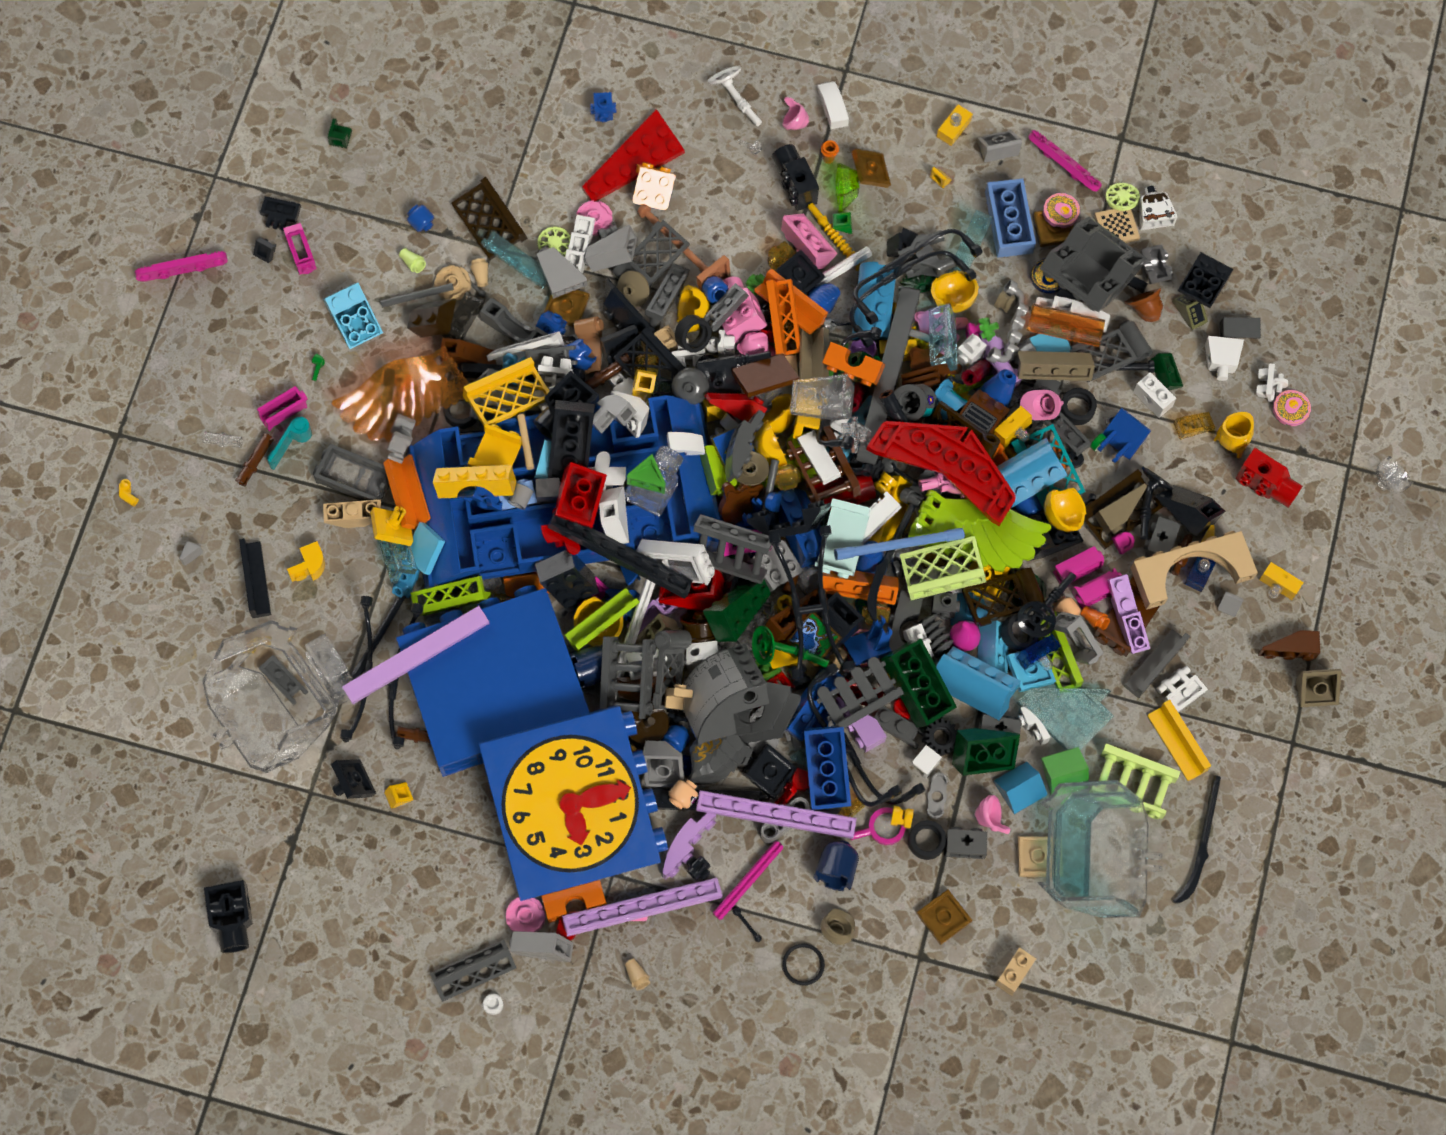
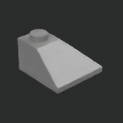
(663, 764)

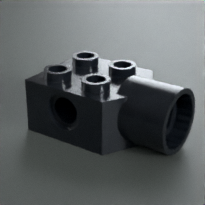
(796, 177)
(570, 389)
(229, 914)

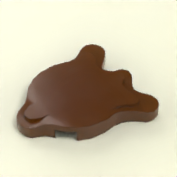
(921, 359)
(737, 501)

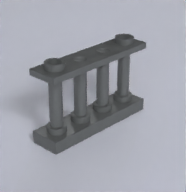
(743, 539)
(610, 668)

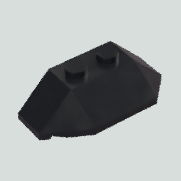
(621, 311)

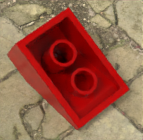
(580, 494)
(699, 596)

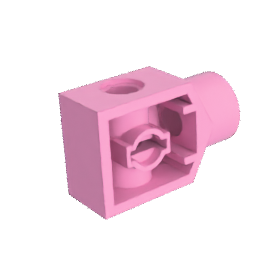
(746, 317)

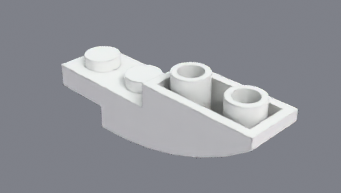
(1073, 306)

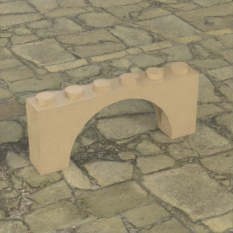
(1227, 551)

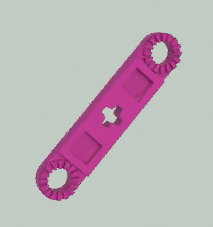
(1054, 152)
(181, 266)

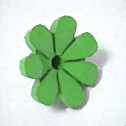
(987, 328)

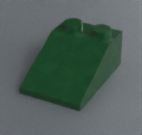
(984, 751)

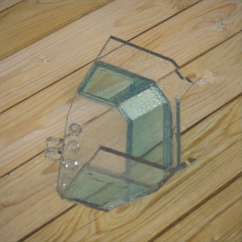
(1098, 849)

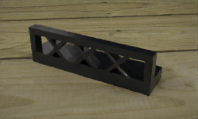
(255, 579)

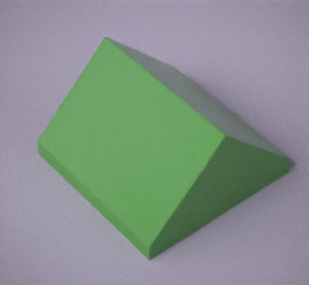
(1065, 768)

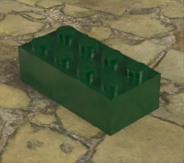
(921, 682)

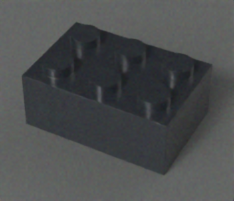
(567, 578)

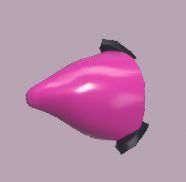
(965, 635)

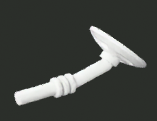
(726, 79)

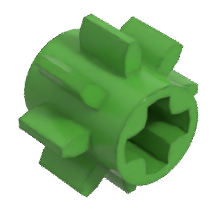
(754, 281)

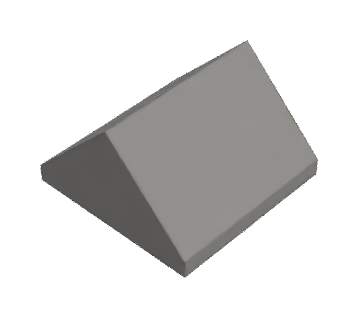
(999, 146)

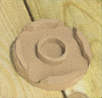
(457, 276)

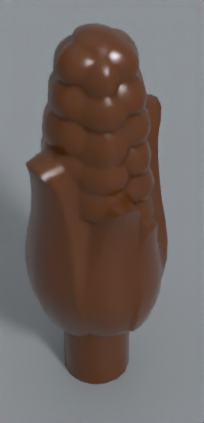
(1182, 563)

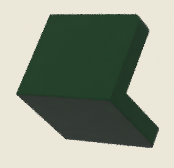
(339, 135)

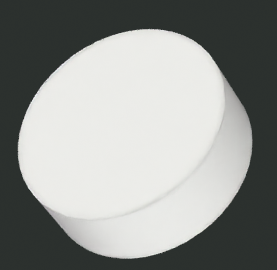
(493, 1004)

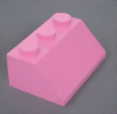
(807, 238)

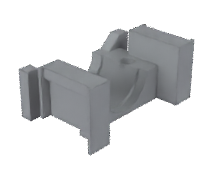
(401, 438)

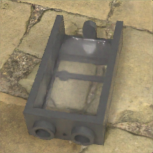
(351, 474)

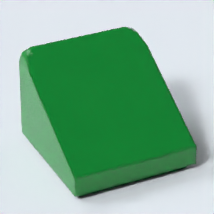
(843, 222)

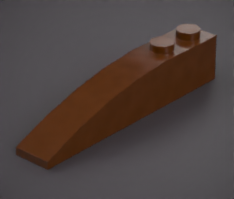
(783, 623)

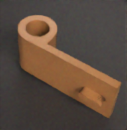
(591, 331)

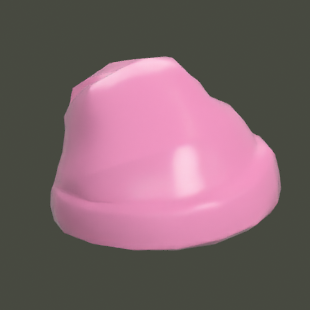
(796, 116)
(989, 814)

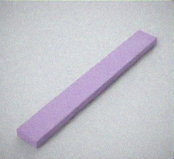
(415, 655)
(776, 814)
(641, 906)

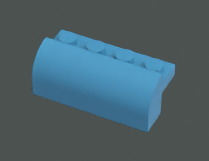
(878, 301)
(1032, 470)
(977, 682)

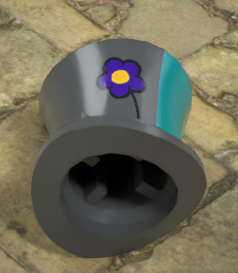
(917, 401)

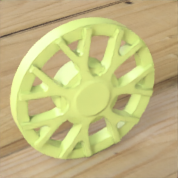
(1122, 196)
(554, 241)

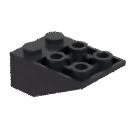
(1205, 280)
(1191, 508)
(1055, 539)
(843, 619)

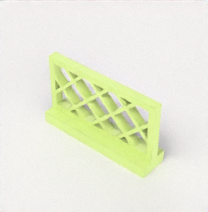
(948, 582)

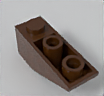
(466, 352)
(1300, 644)

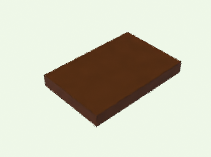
(765, 375)

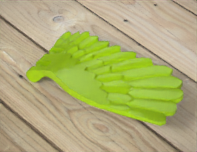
(997, 545)

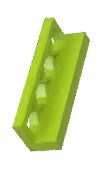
(454, 602)
(601, 619)
(1068, 660)

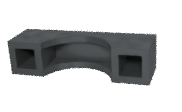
(503, 321)
(906, 611)

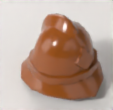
(1147, 305)

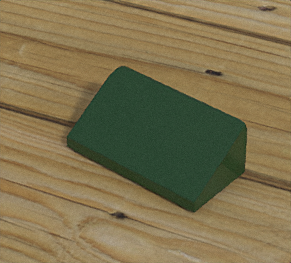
(1167, 371)

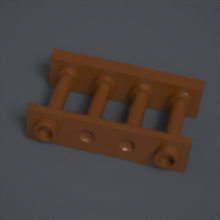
(836, 454)

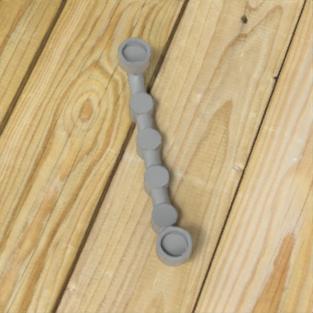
(1017, 323)

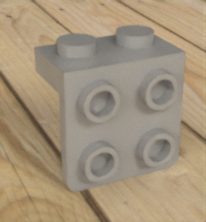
(775, 572)

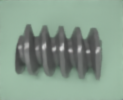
(938, 639)

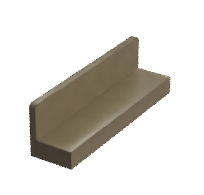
(812, 352)
(1055, 366)

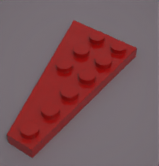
(649, 144)

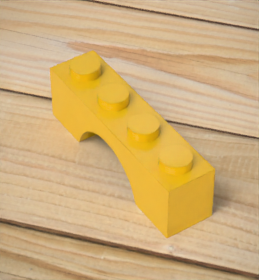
(496, 479)

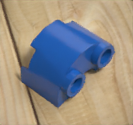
(482, 496)

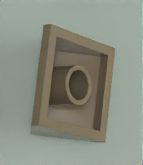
(1319, 687)

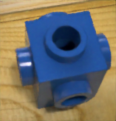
(603, 107)
(551, 323)

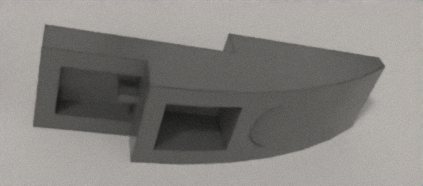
(739, 446)

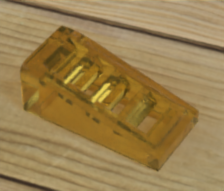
(1183, 433)

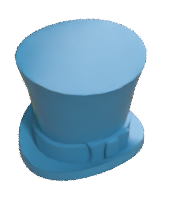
(947, 395)

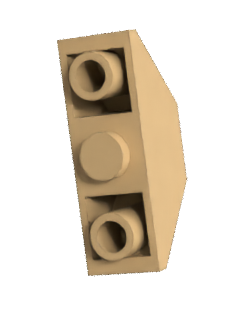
(350, 513)

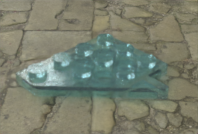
(1069, 714)

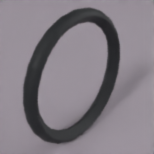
(803, 983)

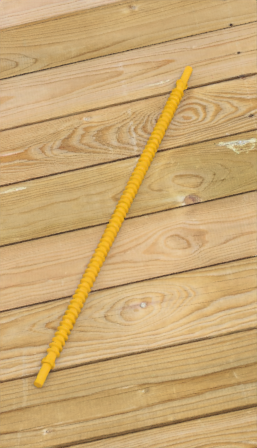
(822, 220)

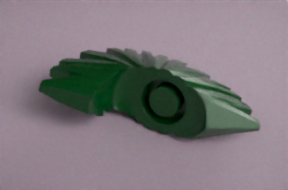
(922, 283)

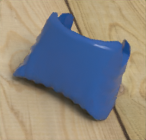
(825, 296)
(581, 355)

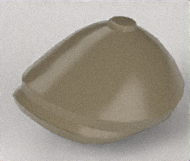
(838, 927)

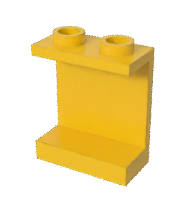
(496, 447)

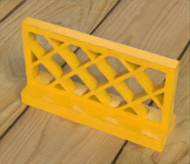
(496, 382)

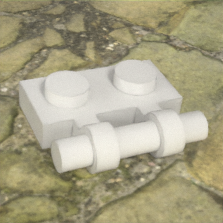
(1184, 694)

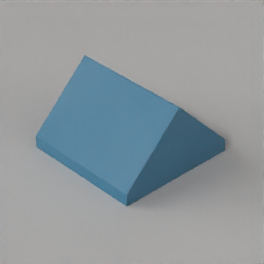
(1021, 787)

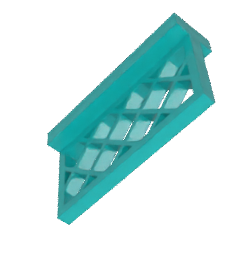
(1019, 446)

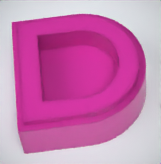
(1123, 541)

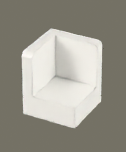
(927, 761)

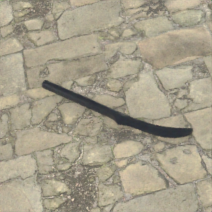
(881, 568)
(359, 669)
(1202, 852)

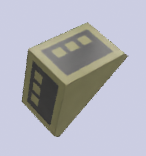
(1191, 311)

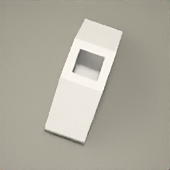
(639, 420)
(614, 514)

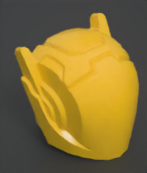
(1236, 432)

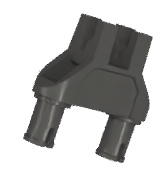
(931, 266)

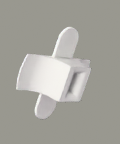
(615, 475)

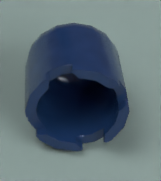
(588, 665)
(837, 865)

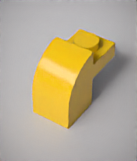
(643, 384)
(313, 565)

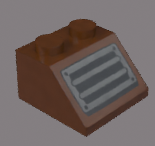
(984, 412)

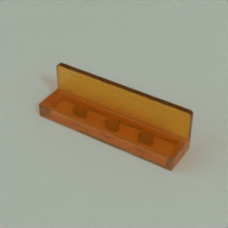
(1066, 325)

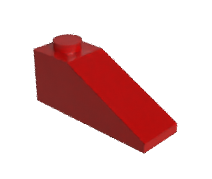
(737, 404)

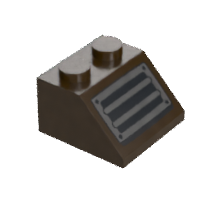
(432, 318)

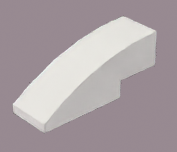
(833, 105)

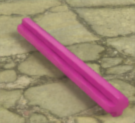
(748, 880)

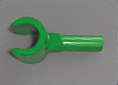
(319, 362)

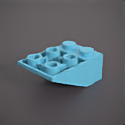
(353, 315)

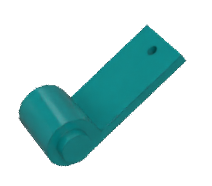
(297, 430)

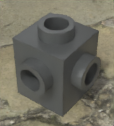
(945, 605)

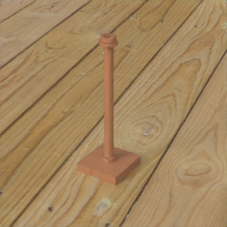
(720, 268)

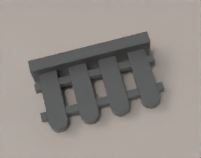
(868, 694)

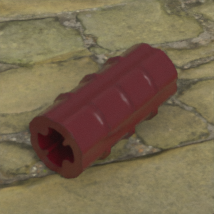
(976, 372)
(860, 393)

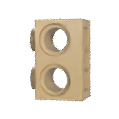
(1015, 971)

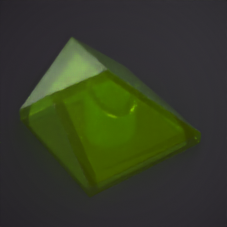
(846, 186)

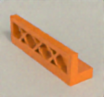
(777, 318)

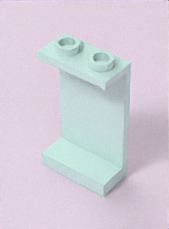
(848, 529)

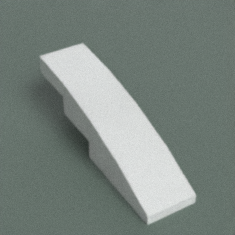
(579, 241)

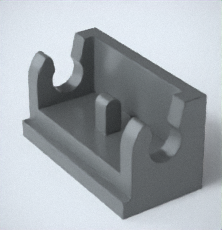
(1240, 327)

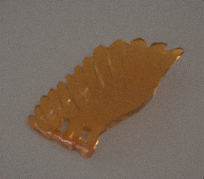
(403, 387)

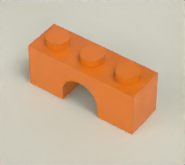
(868, 371)
(556, 902)

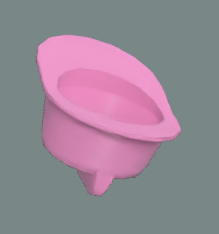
(755, 343)
(1042, 404)

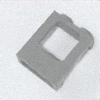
(1068, 624)

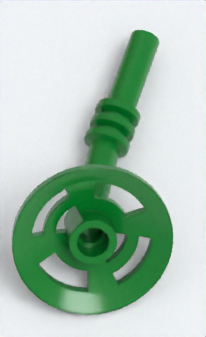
(769, 645)

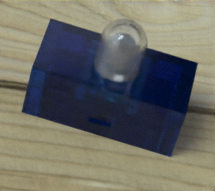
(1200, 573)
(1039, 653)

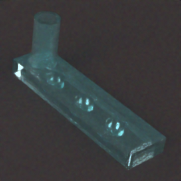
(976, 231)

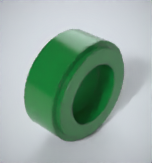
(1097, 441)

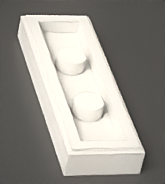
(818, 458)

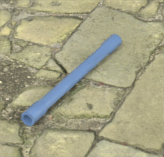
(850, 552)

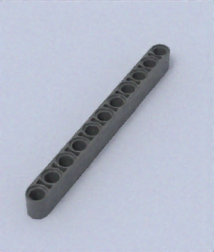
(893, 360)

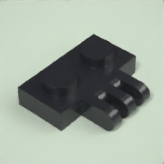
(279, 212)

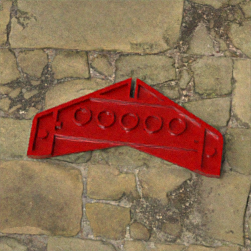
(941, 450)

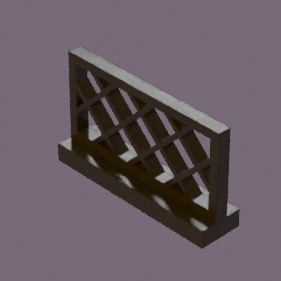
(498, 206)
(1114, 494)

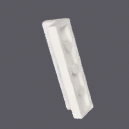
(547, 341)

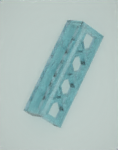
(515, 258)
(949, 345)
(398, 560)

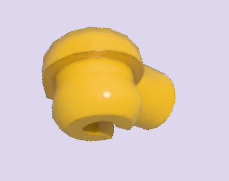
(125, 492)

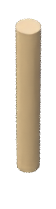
(525, 441)

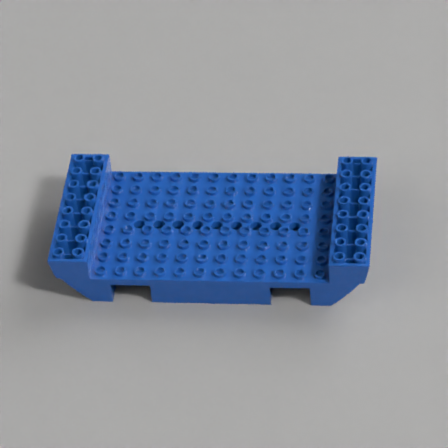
(512, 540)

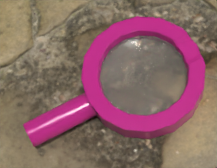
(880, 828)

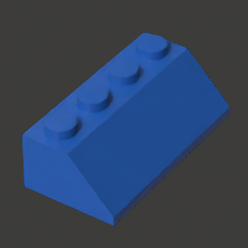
(805, 545)
(827, 767)

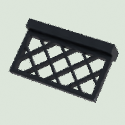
(659, 350)

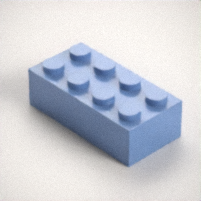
(1011, 218)

